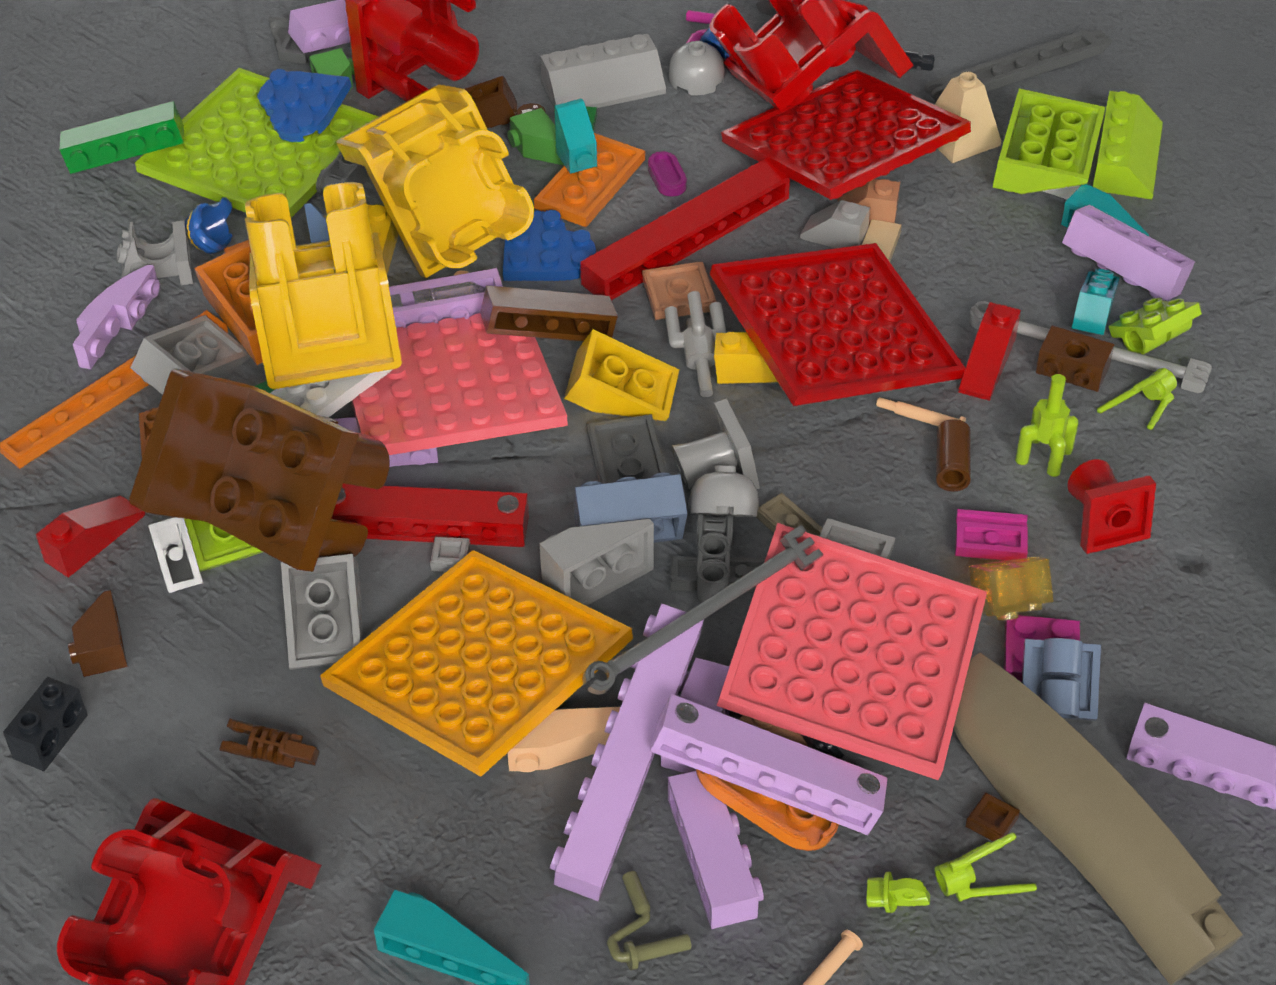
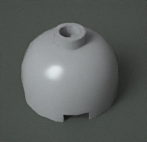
(696, 68)
(724, 494)

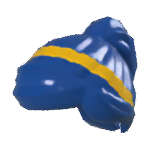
(208, 226)

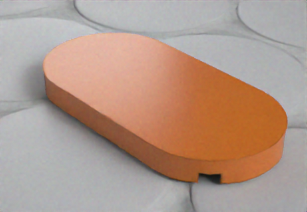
(779, 819)

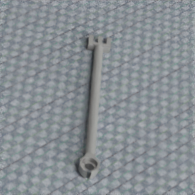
(1194, 375)

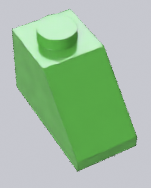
(332, 63)
(534, 136)

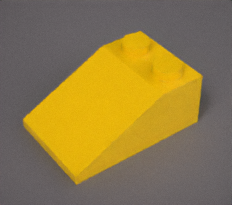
(620, 379)

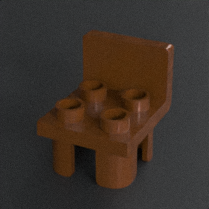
(255, 468)

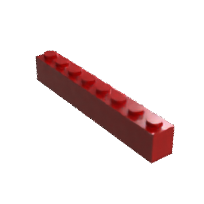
(685, 229)

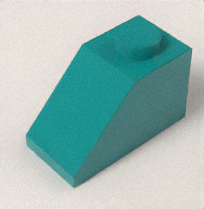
(575, 136)

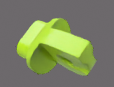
(893, 893)

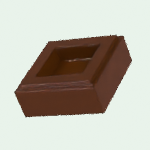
(992, 818)

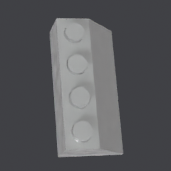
(604, 72)

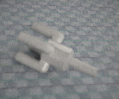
(697, 338)

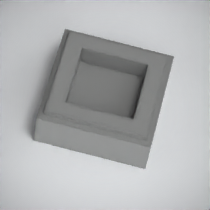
(448, 552)

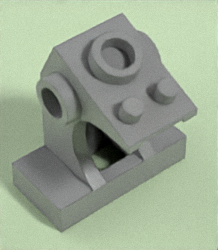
(168, 257)

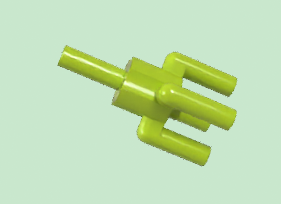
(1050, 426)

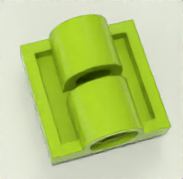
(1154, 323)

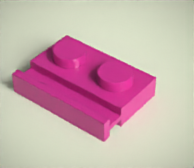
(991, 535)

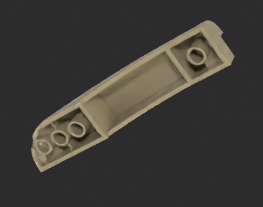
(1093, 820)

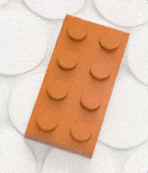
(586, 192)

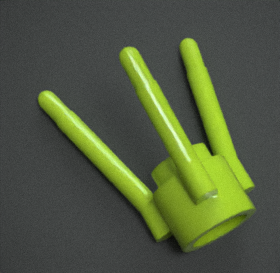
(1155, 387)
(958, 874)

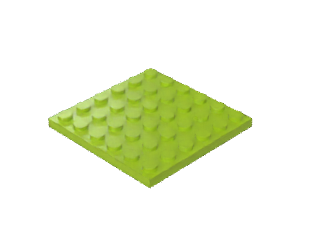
(239, 155)

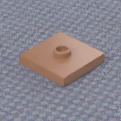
(671, 285)

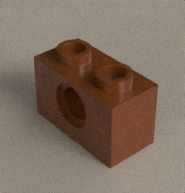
(1076, 357)

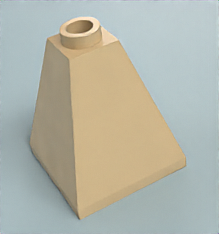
(969, 100)

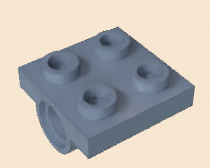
(1064, 675)

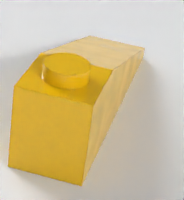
(739, 360)

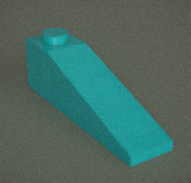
(432, 938)

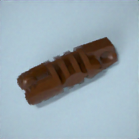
(270, 745)

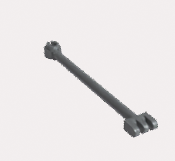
(793, 552)

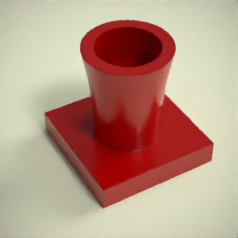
(1112, 510)

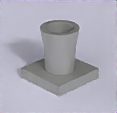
(724, 449)

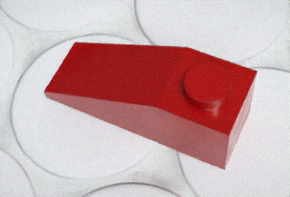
(990, 351)
(85, 532)

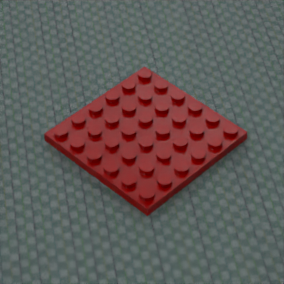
(846, 134)
(836, 323)

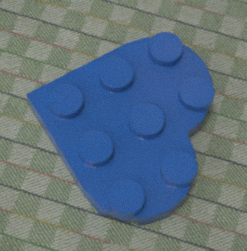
(302, 101)
(546, 251)

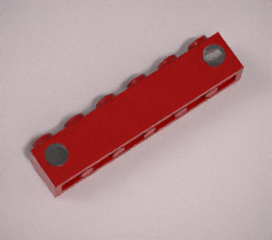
(429, 513)

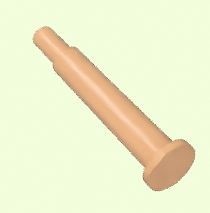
(915, 412)
(835, 958)

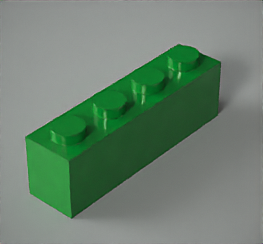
(121, 137)

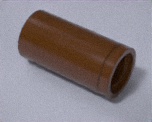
(953, 455)

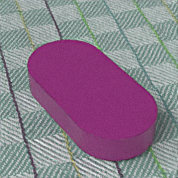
(667, 174)

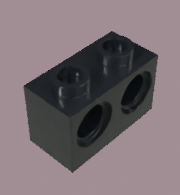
(45, 723)

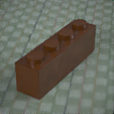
(546, 313)

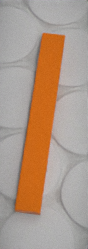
(77, 411)

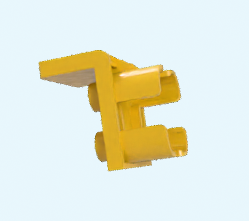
(441, 178)
(320, 304)

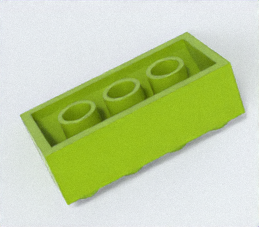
(1128, 147)

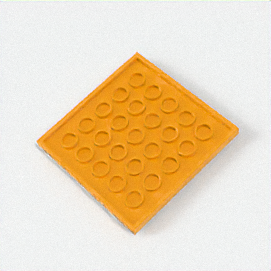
(476, 660)

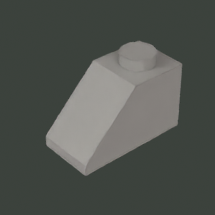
(838, 225)

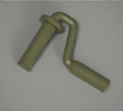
(634, 954)

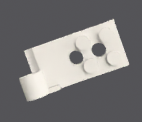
(328, 396)

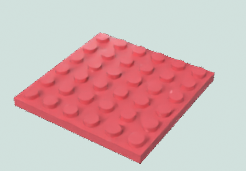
(459, 388)
(857, 654)

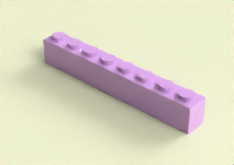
(622, 762)

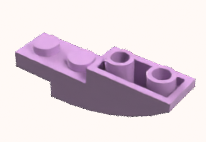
(114, 308)

